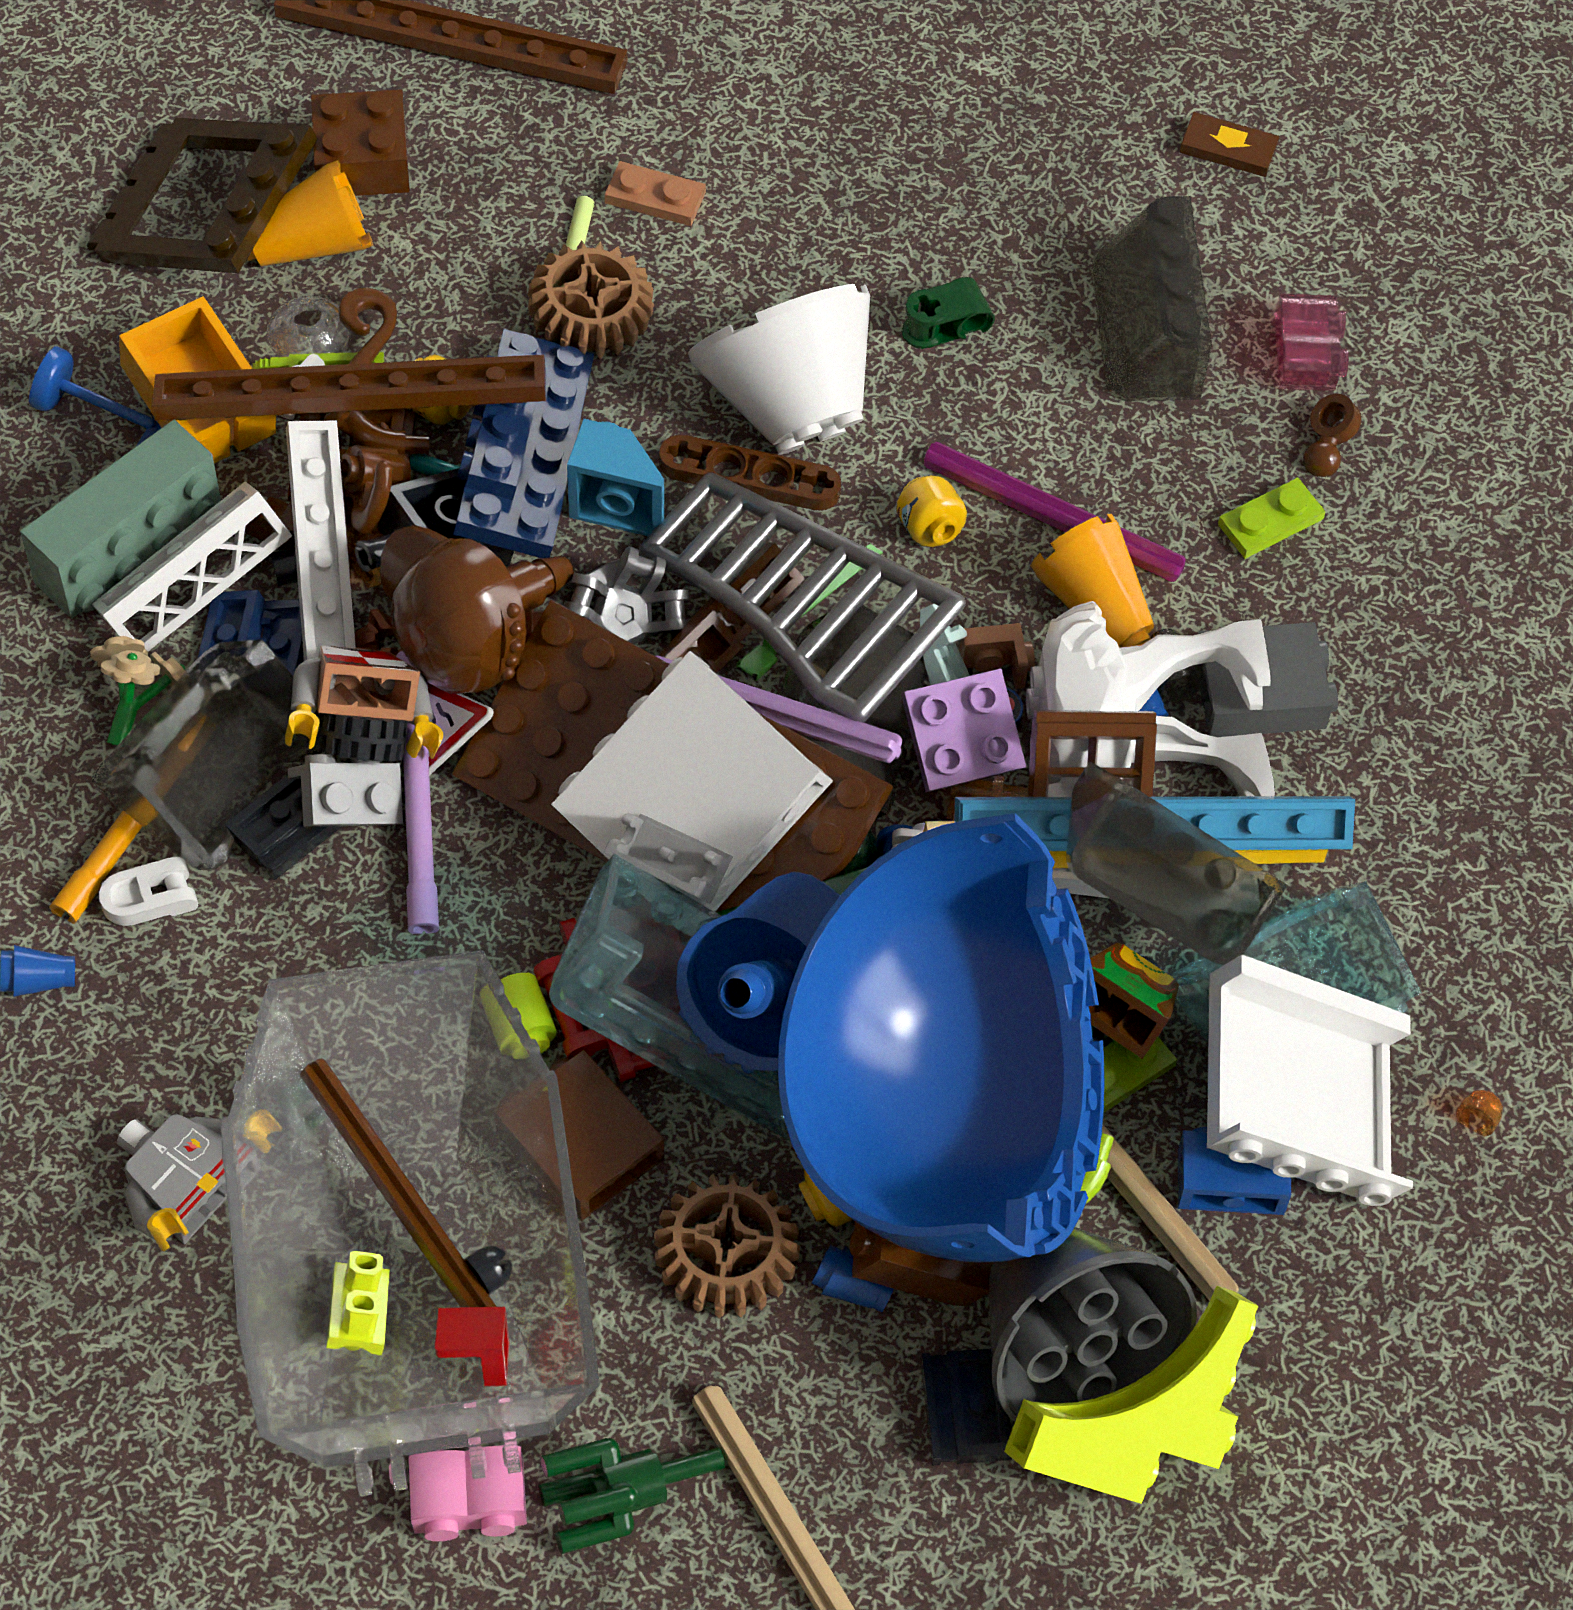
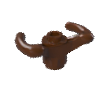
(368, 477)

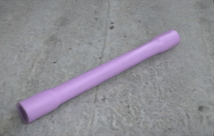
(421, 889)

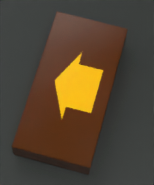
(1229, 144)

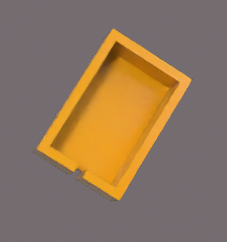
(192, 342)

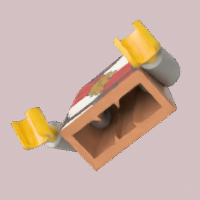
(363, 686)

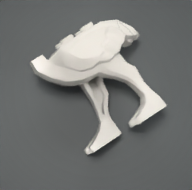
(1089, 672)

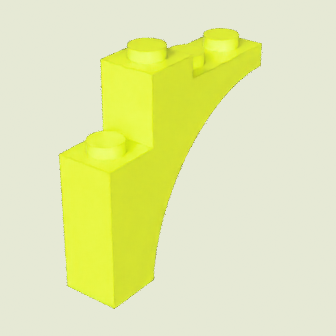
(1173, 1409)

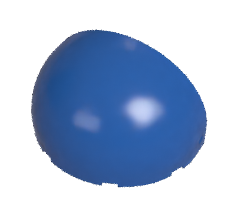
(949, 1048)

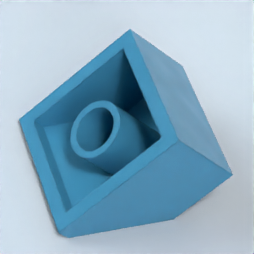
(614, 480)

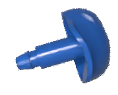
(743, 965)

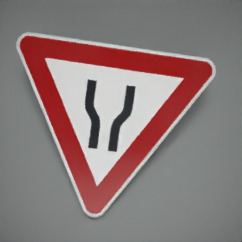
(458, 719)

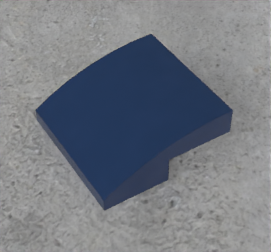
(245, 614)

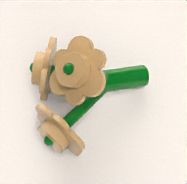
(129, 664)

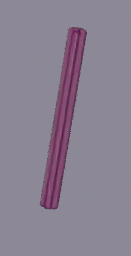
(1044, 506)

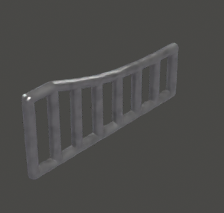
(774, 630)

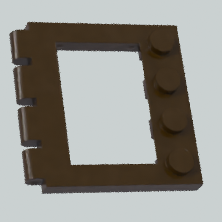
(244, 216)

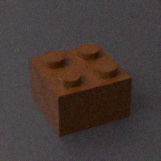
(366, 138)

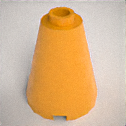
(314, 221)
(1097, 567)

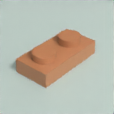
(655, 193)

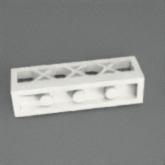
(185, 552)

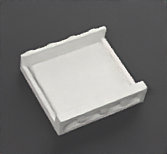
(698, 765)
(1302, 1079)

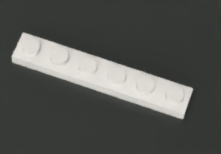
(320, 536)

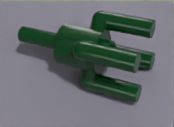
(616, 1487)

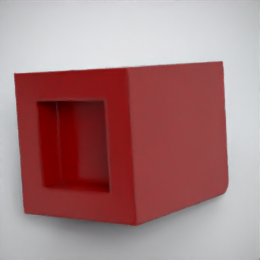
(476, 1333)

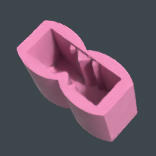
(450, 1500)

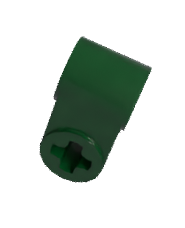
(949, 310)

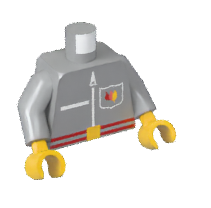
(173, 1176)

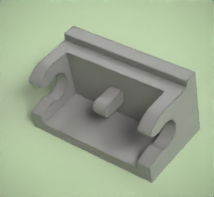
(671, 856)

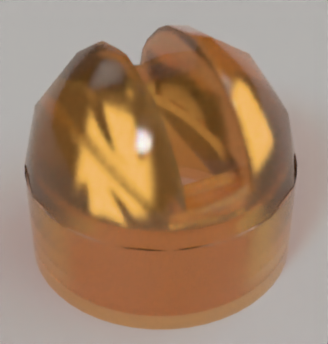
(1483, 1105)

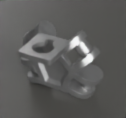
(625, 608)

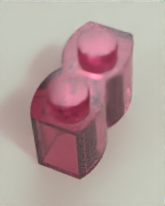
(1309, 342)

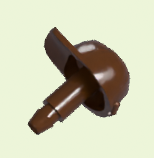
(461, 607)

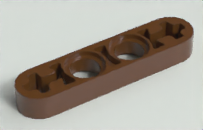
(752, 466)

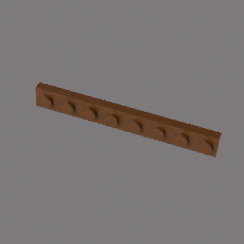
(467, 38)
(349, 387)

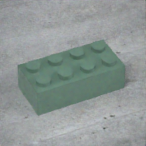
(120, 518)

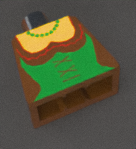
(1132, 997)

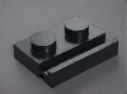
(274, 830)
(962, 1408)

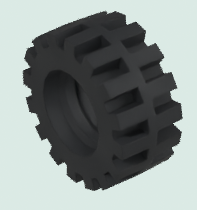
(361, 737)

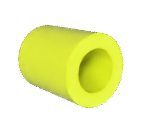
(526, 995)

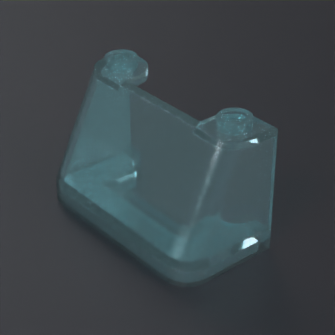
(1328, 939)

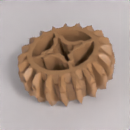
(612, 283)
(705, 1242)

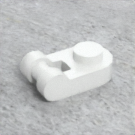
(128, 895)

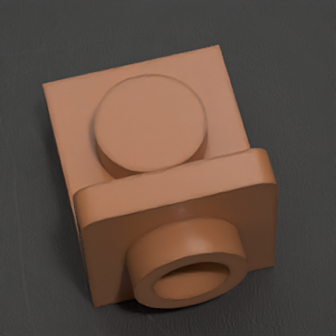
(998, 645)

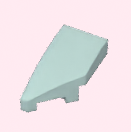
(943, 657)

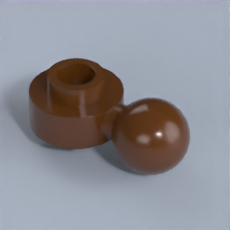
(1323, 456)

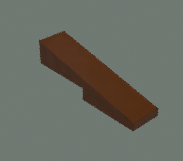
(717, 631)

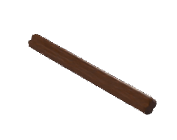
(394, 1186)

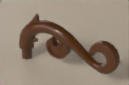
(357, 424)

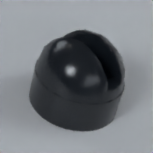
(489, 1268)

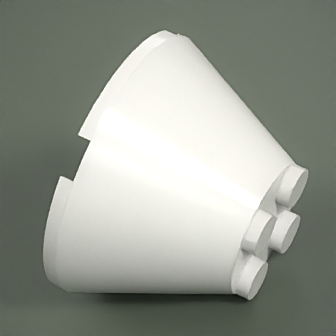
(796, 367)

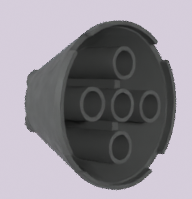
(1083, 1320)

